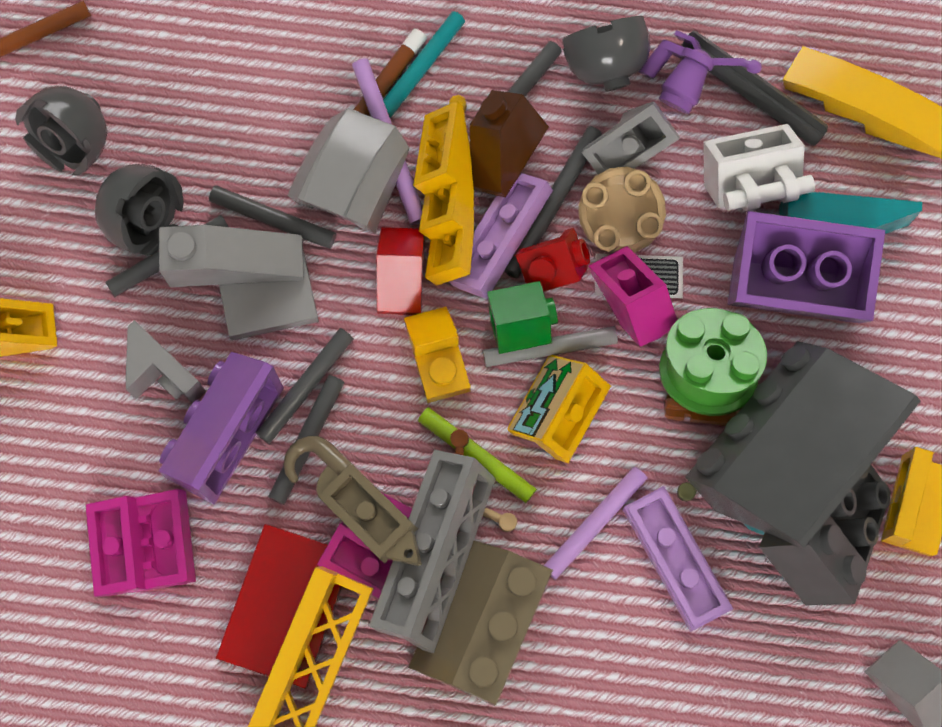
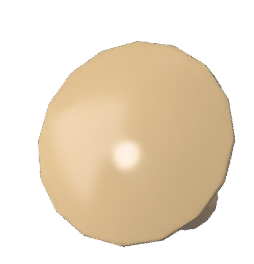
(622, 209)

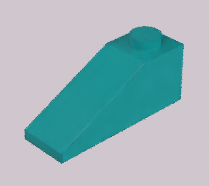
(853, 210)

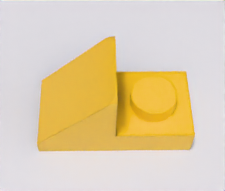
(437, 354)

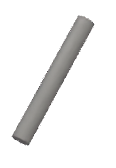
(559, 345)

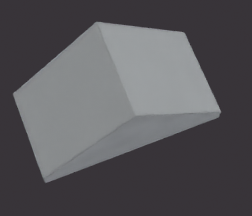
(910, 684)

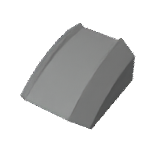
(351, 168)

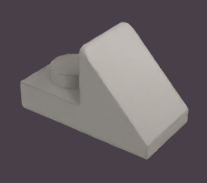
(633, 140)
(149, 360)

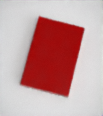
(270, 601)

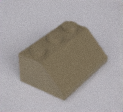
(485, 622)

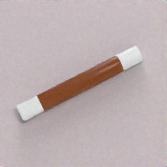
(396, 66)

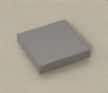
(268, 306)

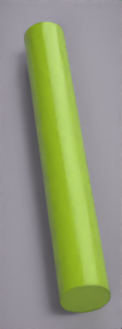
(500, 471)

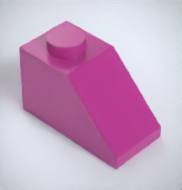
(635, 295)

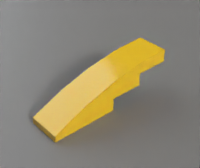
(868, 98)
(447, 182)

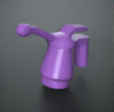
(686, 81)

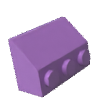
(807, 267)
(221, 426)

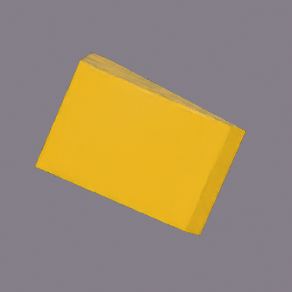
(26, 327)

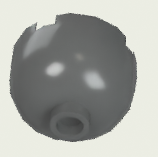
(609, 52)
(64, 127)
(135, 205)

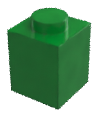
(521, 317)

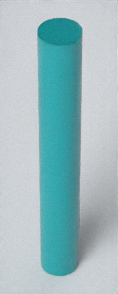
(423, 62)

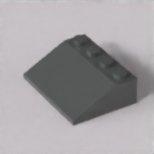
(800, 443)

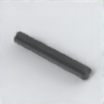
(764, 94)

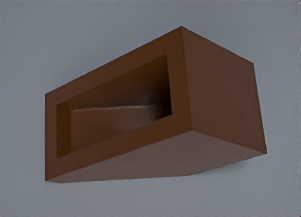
(503, 141)

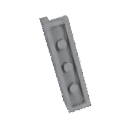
(438, 512)

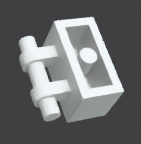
(756, 168)

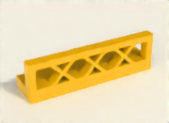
(297, 646)

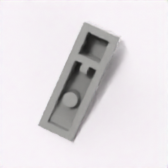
(228, 256)

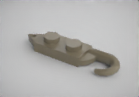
(357, 502)

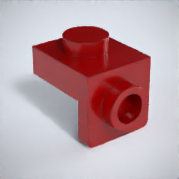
(555, 261)

